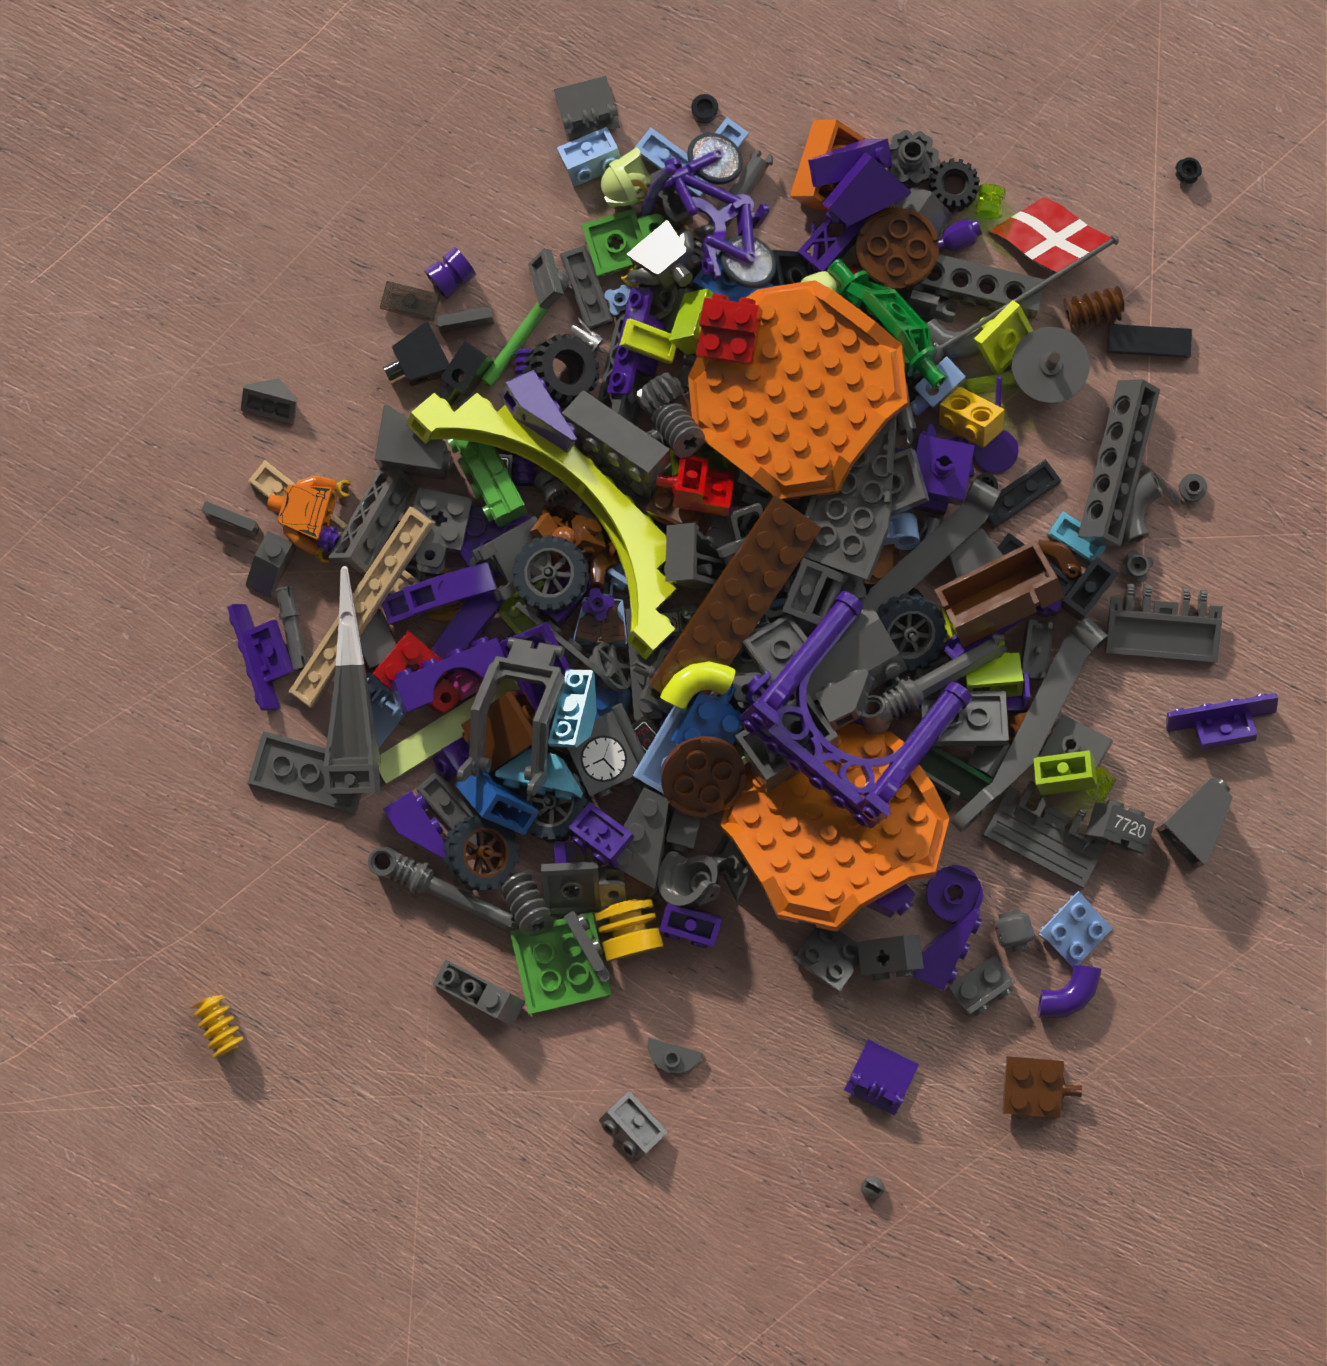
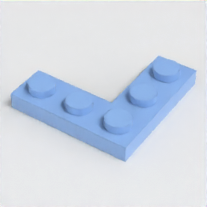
(658, 149)

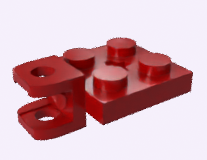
(412, 651)

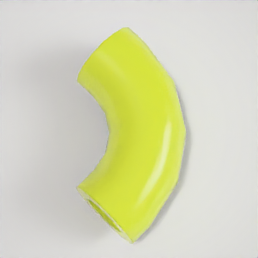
(696, 679)

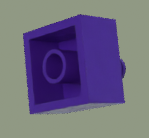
(944, 468)

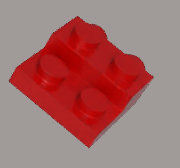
(729, 329)

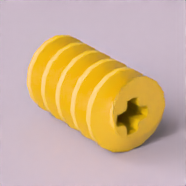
(217, 1025)

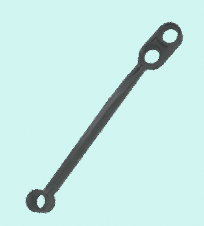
(936, 545)
(1039, 719)

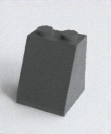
(405, 450)
(1197, 821)

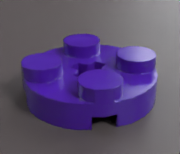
(947, 878)

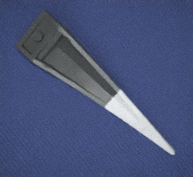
(352, 740)

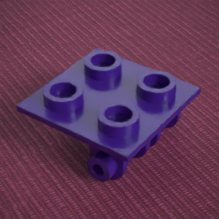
(881, 1077)

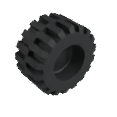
(576, 358)

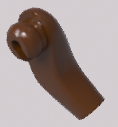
(1064, 557)
(600, 565)

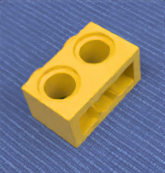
(971, 417)

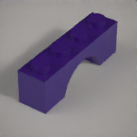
(417, 688)

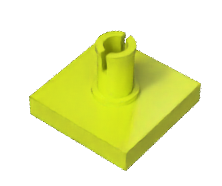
(1002, 336)

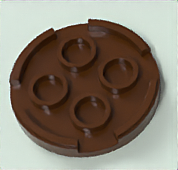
(897, 248)
(703, 776)

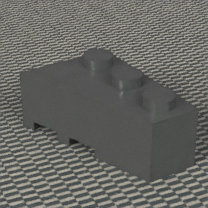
(691, 558)
(649, 826)

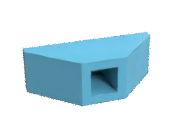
(575, 710)
(558, 776)

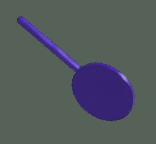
(1002, 450)

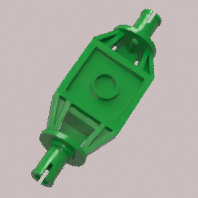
(897, 317)

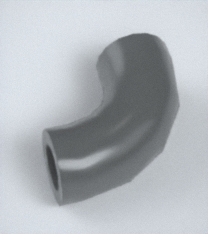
(963, 348)
(1145, 493)

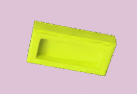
(648, 341)

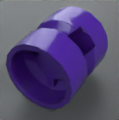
(452, 271)

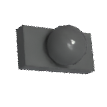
(547, 279)

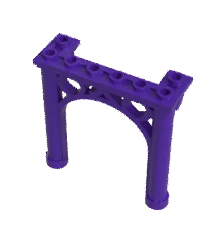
(766, 715)

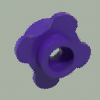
(596, 596)

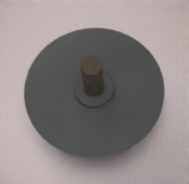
(1050, 365)

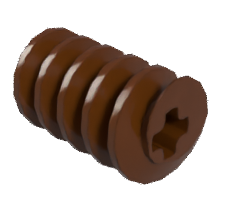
(1094, 307)

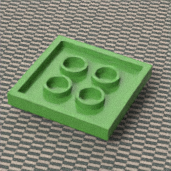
(556, 968)

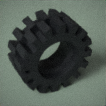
(960, 170)

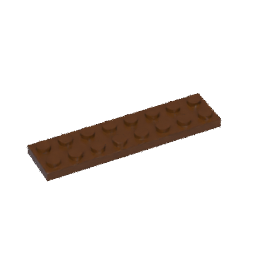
(741, 592)

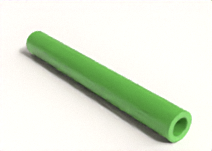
(514, 345)

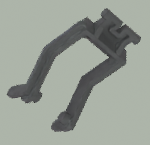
(526, 665)

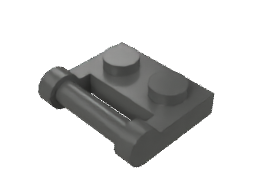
(807, 588)

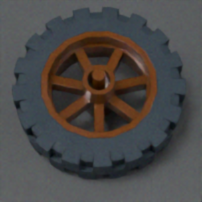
(457, 861)

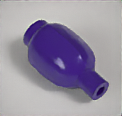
(960, 235)

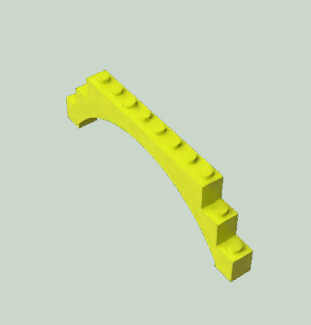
(633, 534)

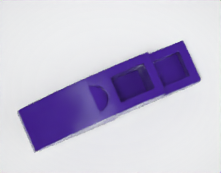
(438, 592)

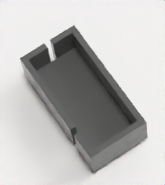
(618, 444)

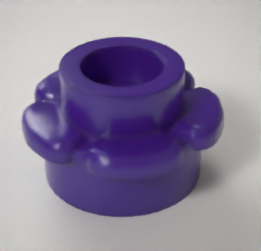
(328, 539)

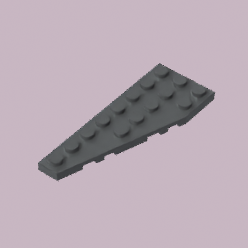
(860, 514)

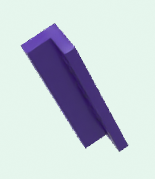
(839, 248)

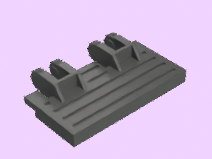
(1164, 631)
(1044, 838)

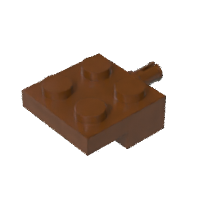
(1035, 1087)

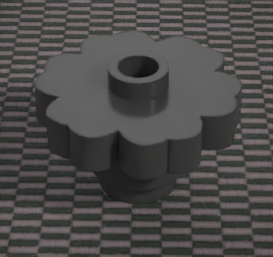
(915, 169)

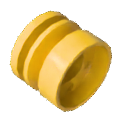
(629, 929)

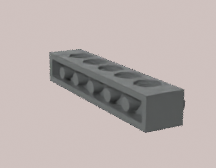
(978, 274)
(1119, 463)

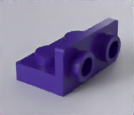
(600, 834)

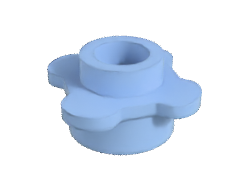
(612, 296)

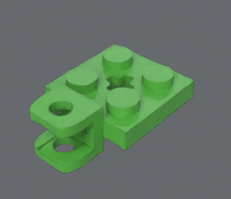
(624, 227)

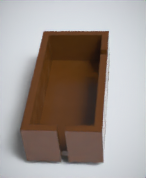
(999, 593)

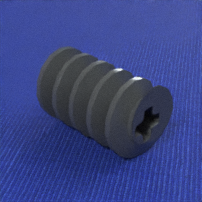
(678, 429)
(527, 905)

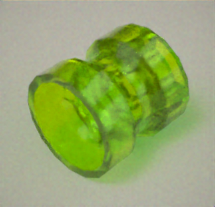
(990, 201)

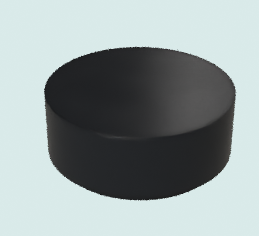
(704, 108)

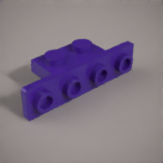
(627, 361)
(263, 654)
(1223, 722)

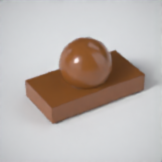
(547, 526)

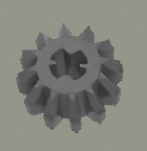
(659, 392)

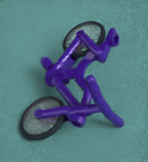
(719, 161)

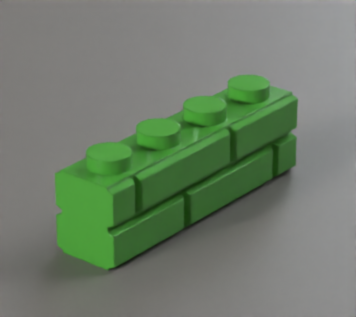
(490, 481)

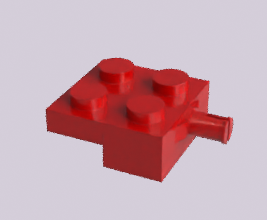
(700, 487)

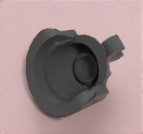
(690, 880)

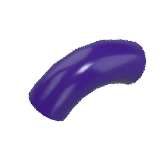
(1073, 996)

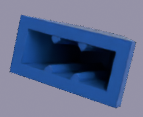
(498, 802)

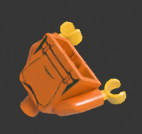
(307, 510)

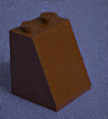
(507, 728)

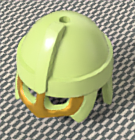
(625, 179)

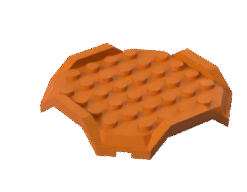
(810, 399)
(817, 857)

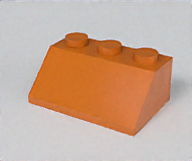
(822, 138)

